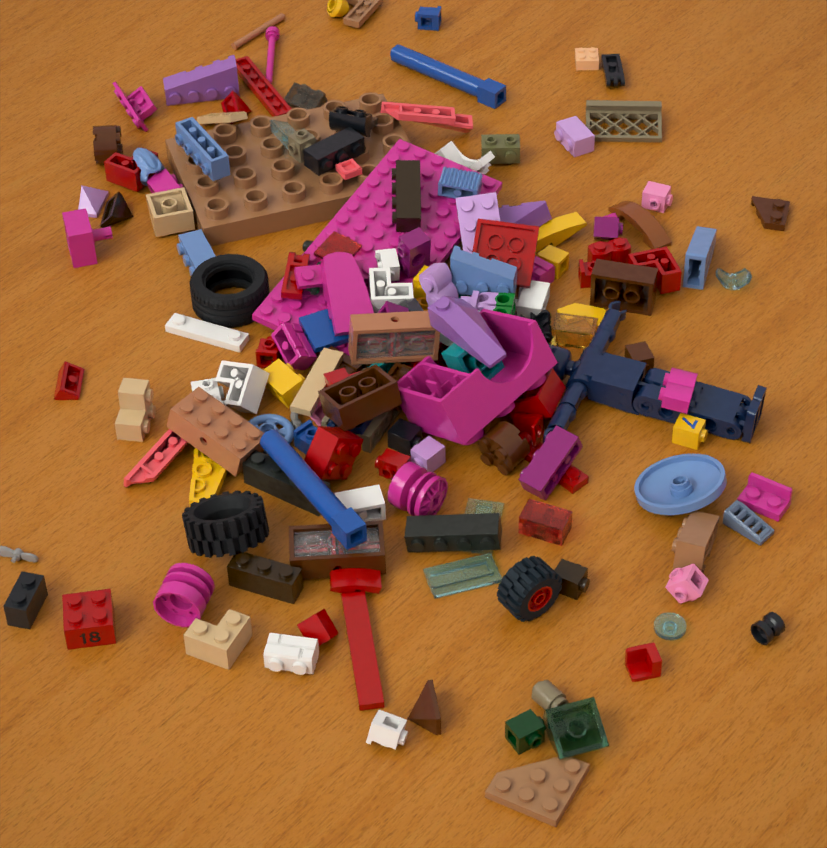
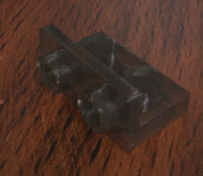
(304, 97)

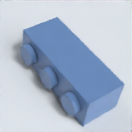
(194, 249)

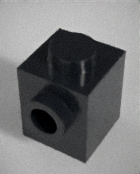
(404, 436)

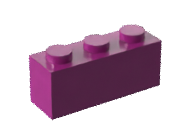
(550, 462)

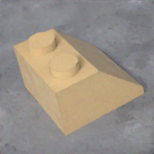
(170, 212)

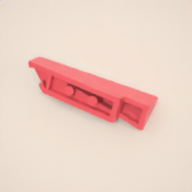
(430, 115)
(156, 459)

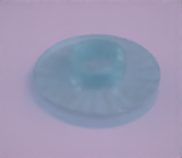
(670, 626)

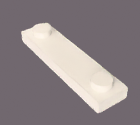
(207, 332)

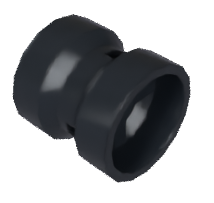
(765, 630)

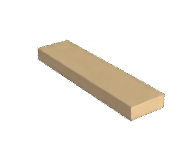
(226, 117)
(308, 396)

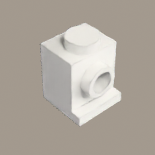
(388, 259)
(387, 730)

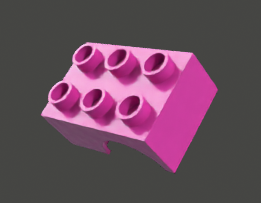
(461, 403)

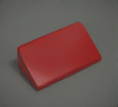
(69, 382)

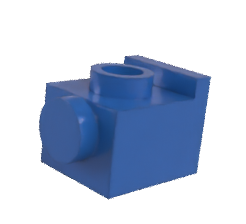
(428, 18)
(304, 435)

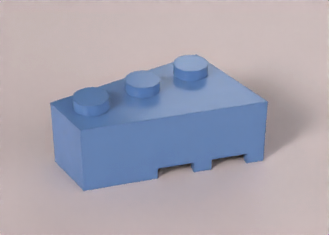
(481, 274)

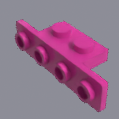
(137, 105)

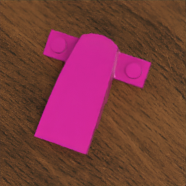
(342, 285)

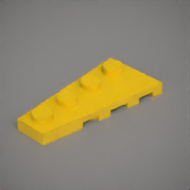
(206, 477)

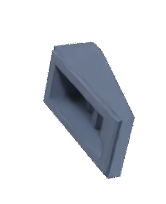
(733, 519)

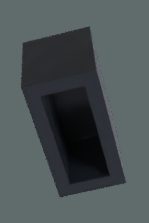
(25, 600)

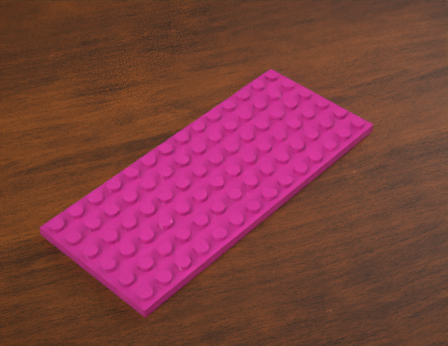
(369, 222)

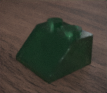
(575, 728)

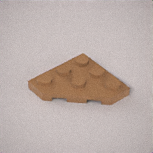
(539, 788)

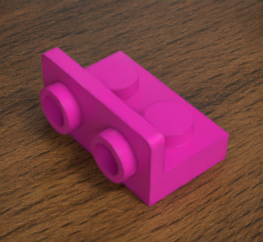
(766, 497)

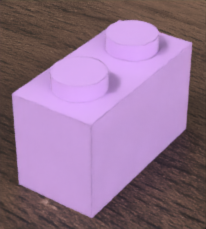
(574, 136)

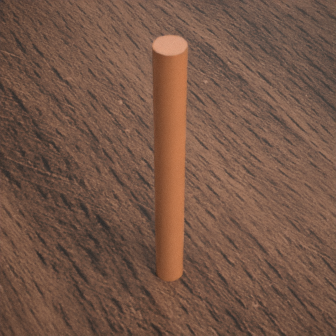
(240, 42)

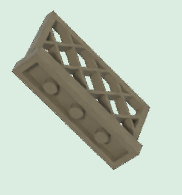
(624, 111)

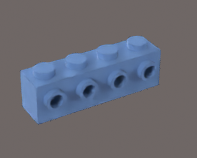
(202, 149)

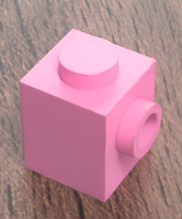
(656, 197)

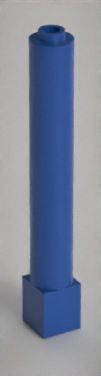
(487, 91)
(345, 522)

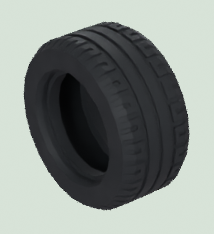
(228, 272)

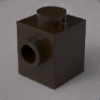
(573, 578)

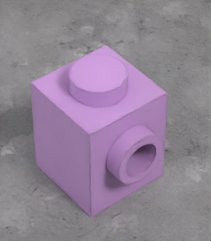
(428, 454)

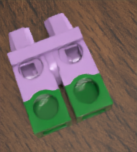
(492, 301)

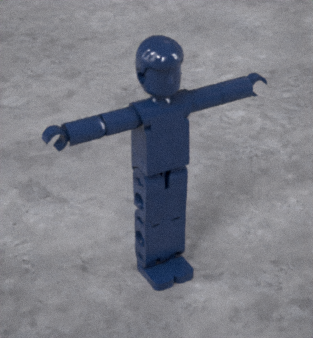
(624, 386)

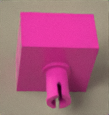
(82, 237)

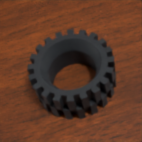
(225, 523)

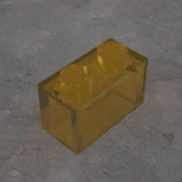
(573, 330)

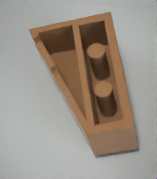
(695, 540)

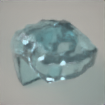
(734, 281)

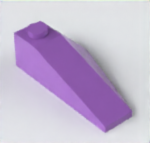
(527, 213)
(466, 328)

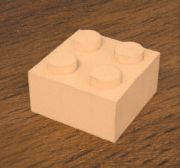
(586, 59)

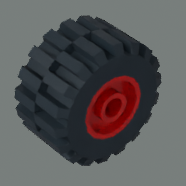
(529, 588)

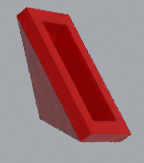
(234, 103)

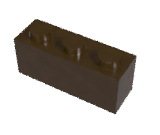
(265, 577)

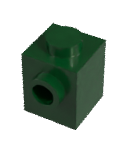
(525, 731)

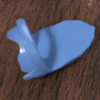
(147, 162)

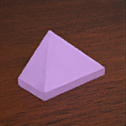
(92, 200)

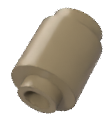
(548, 695)

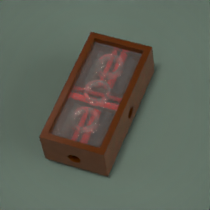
(320, 552)

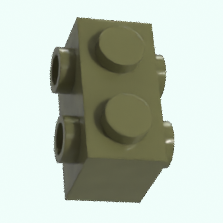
(503, 146)

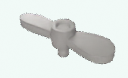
(295, 422)
(17, 554)

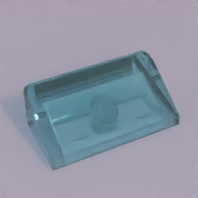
(281, 130)

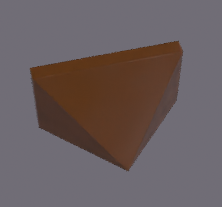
(426, 710)

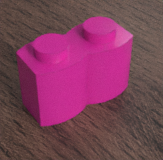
(678, 390)

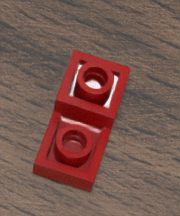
(353, 579)

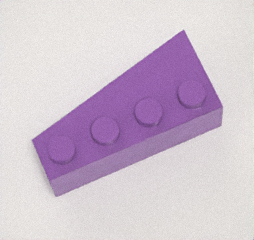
(203, 83)

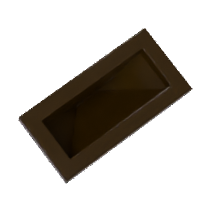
(115, 211)

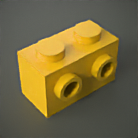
(283, 382)

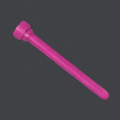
(272, 35)

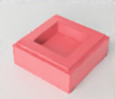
(348, 169)

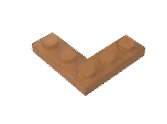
(360, 12)

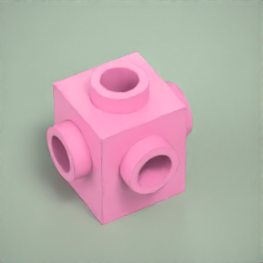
(686, 583)

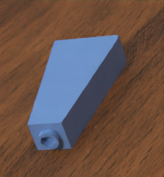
(699, 257)

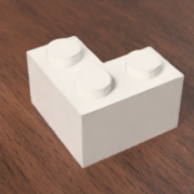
(383, 290)
(245, 385)

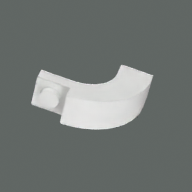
(452, 153)

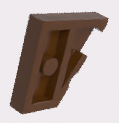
(771, 212)

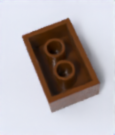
(625, 283)
(360, 397)

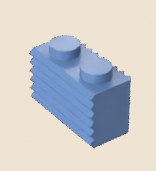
(459, 183)

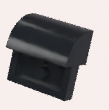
(359, 120)

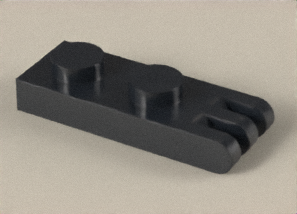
(612, 69)

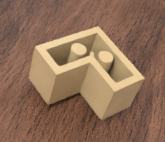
(135, 409)
(219, 643)

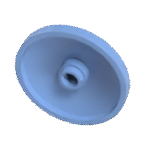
(680, 484)

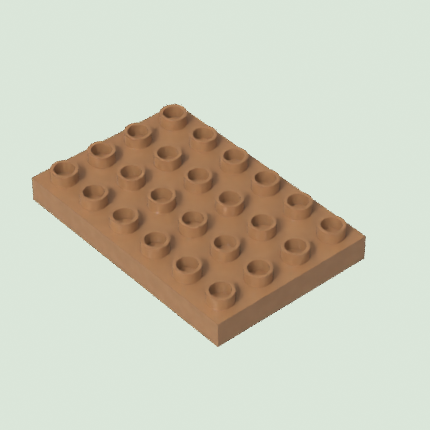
(266, 184)

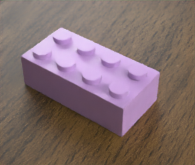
(469, 210)

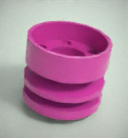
(417, 490)
(183, 594)

